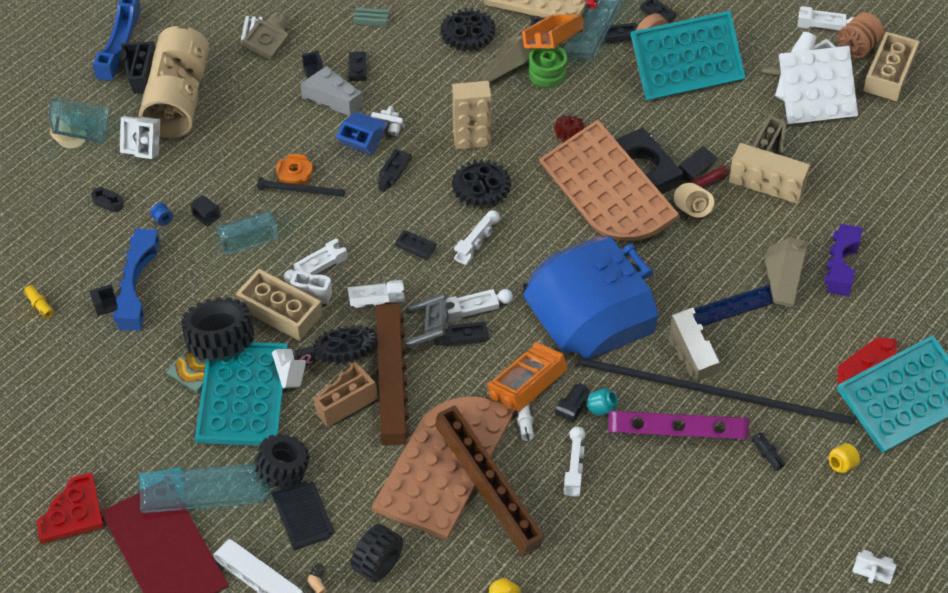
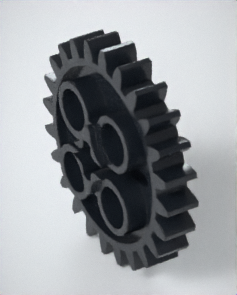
(480, 29)
(481, 183)
(345, 344)

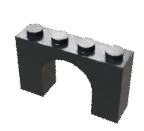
(642, 145)

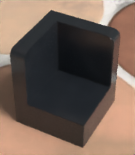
(311, 63)
(103, 300)

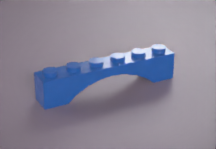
(109, 59)
(143, 249)

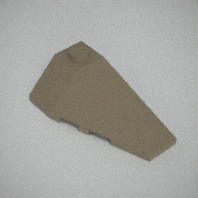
(784, 269)

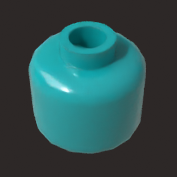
(602, 402)

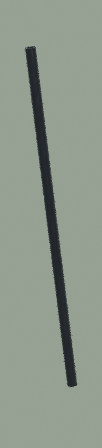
(716, 391)

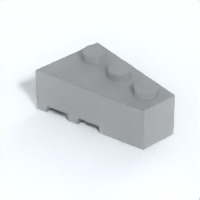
(332, 90)

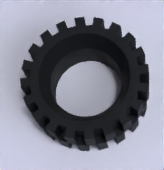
(217, 328)

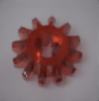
(568, 127)

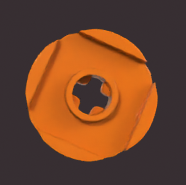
(298, 161)

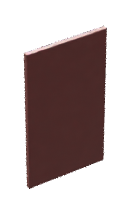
(163, 549)

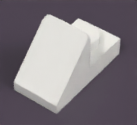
(288, 368)

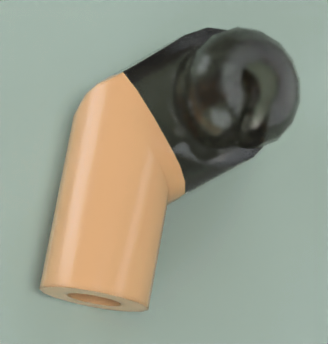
(315, 578)

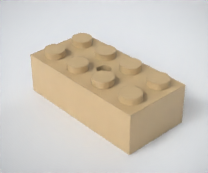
(891, 66)
(471, 114)
(769, 173)
(280, 304)

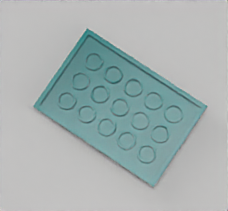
(687, 55)
(901, 394)
(241, 397)

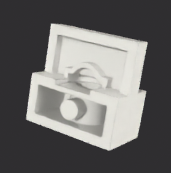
(140, 136)

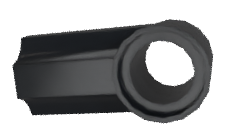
(571, 406)

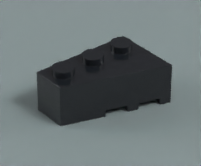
(138, 63)

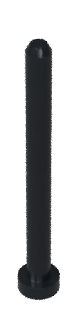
(299, 188)

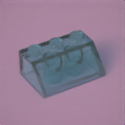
(78, 119)
(247, 231)

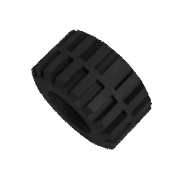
(277, 472)
(377, 553)

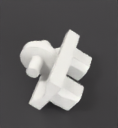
(394, 122)
(874, 568)

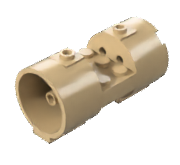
(175, 80)

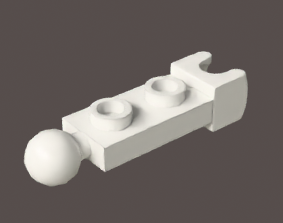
(821, 19)
(474, 240)
(319, 260)
(476, 303)
(573, 478)

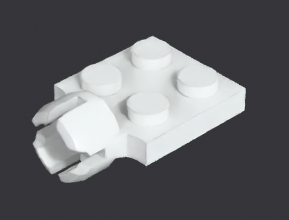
(376, 294)

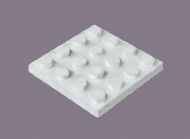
(818, 85)

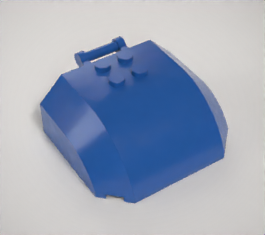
(593, 297)

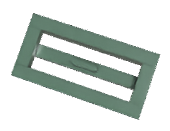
(368, 16)

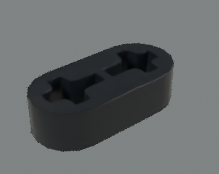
(105, 200)

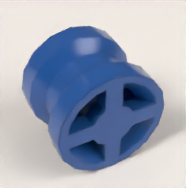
(161, 214)

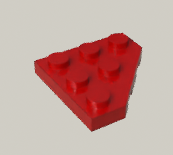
(867, 357)
(72, 511)

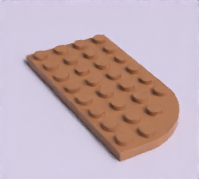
(608, 186)
(428, 482)

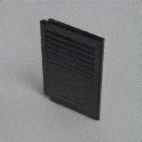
(303, 514)

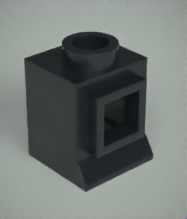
(205, 210)

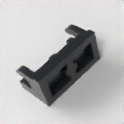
(697, 163)

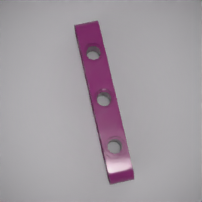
(693, 424)

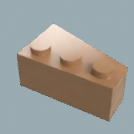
(345, 395)

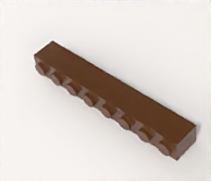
(391, 374)
(489, 481)

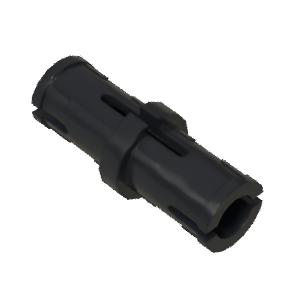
(768, 451)

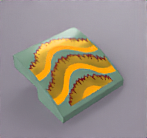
(188, 371)

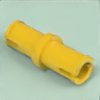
(38, 302)

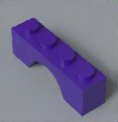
(840, 275)

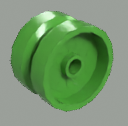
(547, 66)

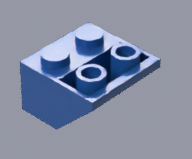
(361, 132)

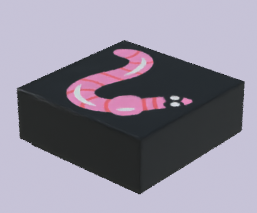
(305, 354)

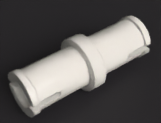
(525, 422)

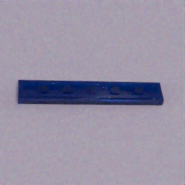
(733, 306)

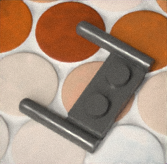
(434, 321)

